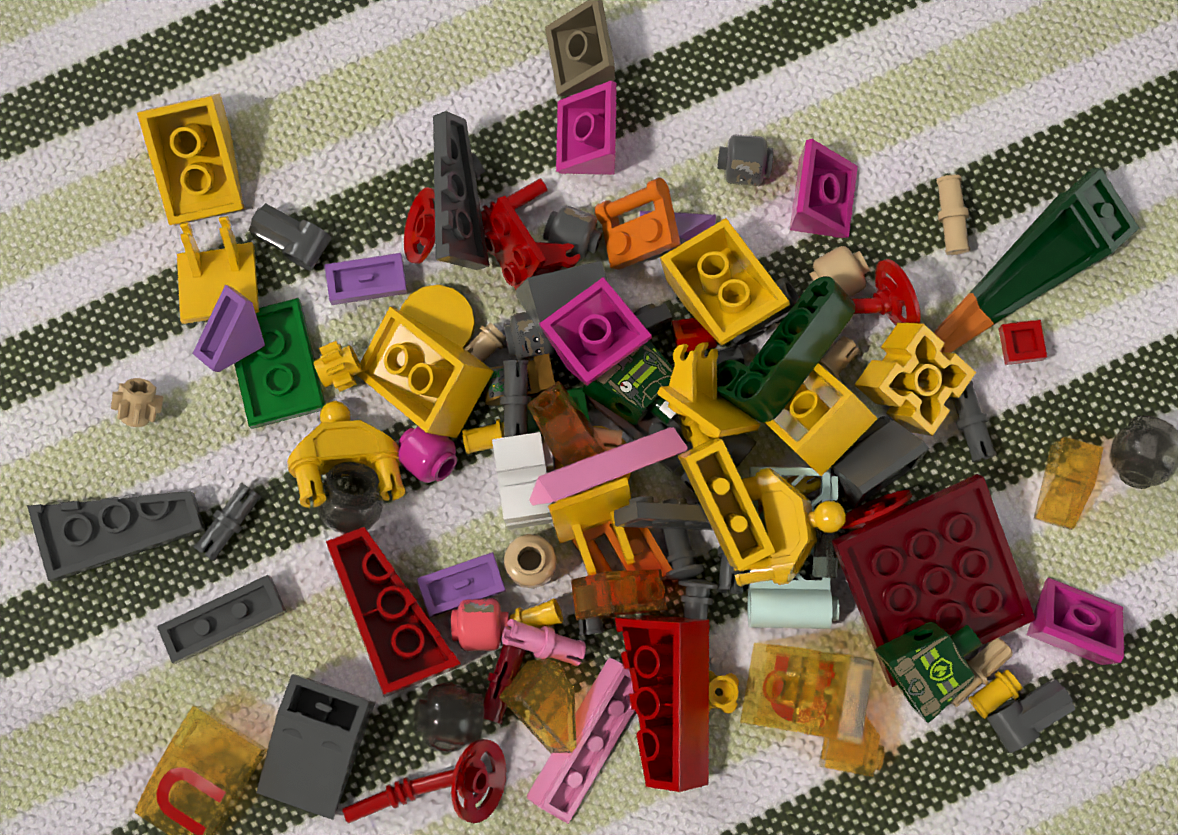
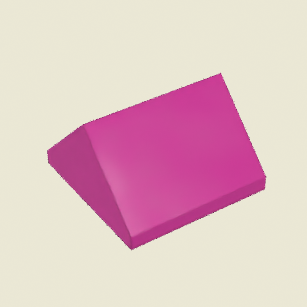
(587, 131)
(823, 192)
(594, 332)
(1079, 623)

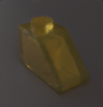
(1067, 482)
(544, 704)
(854, 757)

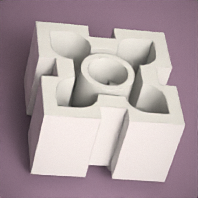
(518, 465)

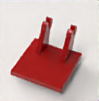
(517, 250)

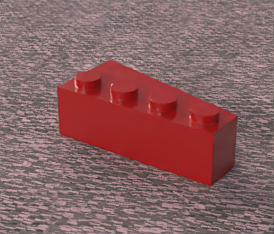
(392, 625)
(670, 697)

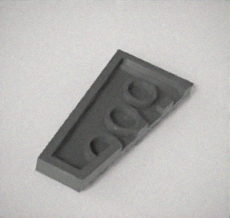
(457, 205)
(95, 533)

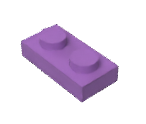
(366, 279)
(467, 580)

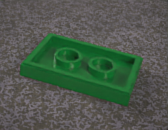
(281, 376)

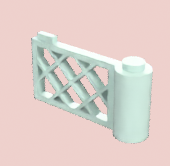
(802, 601)

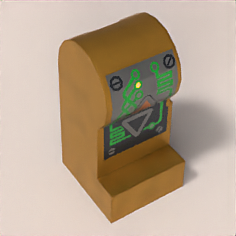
(538, 380)

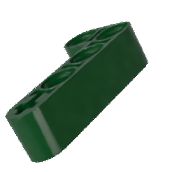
(789, 353)

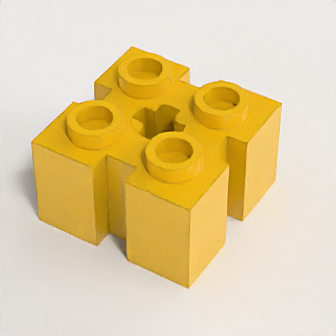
(915, 378)

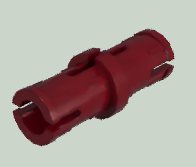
(504, 673)

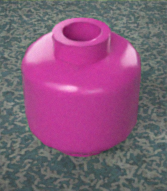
(427, 455)

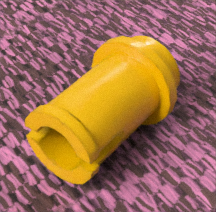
(481, 437)
(541, 615)
(995, 693)

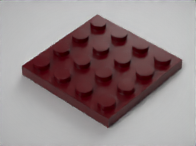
(938, 565)

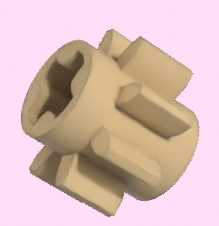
(136, 402)

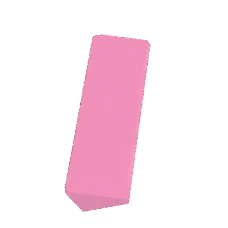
(607, 466)
(598, 727)

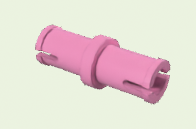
(543, 642)

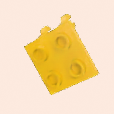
(207, 272)
(695, 395)
(589, 510)

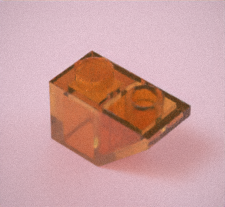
(564, 426)
(618, 594)

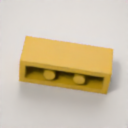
(726, 503)

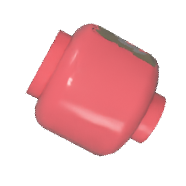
(478, 624)

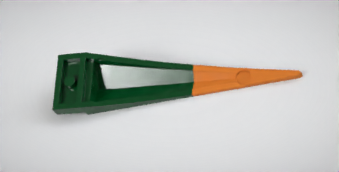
(1064, 239)

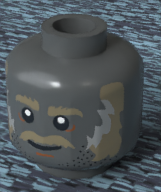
(746, 160)
(575, 228)
(525, 339)

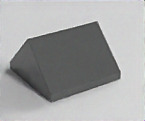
(550, 291)
(877, 462)

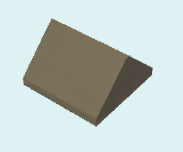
(580, 49)

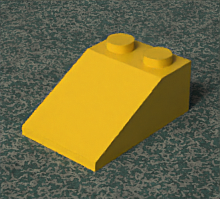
(192, 158)
(722, 282)
(423, 374)
(822, 420)

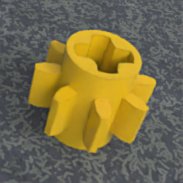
(337, 366)

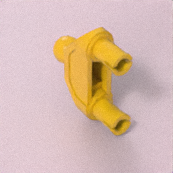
(343, 441)
(788, 526)

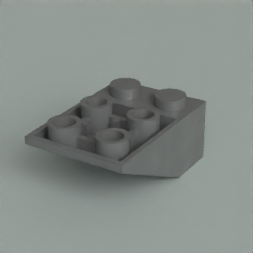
(314, 745)

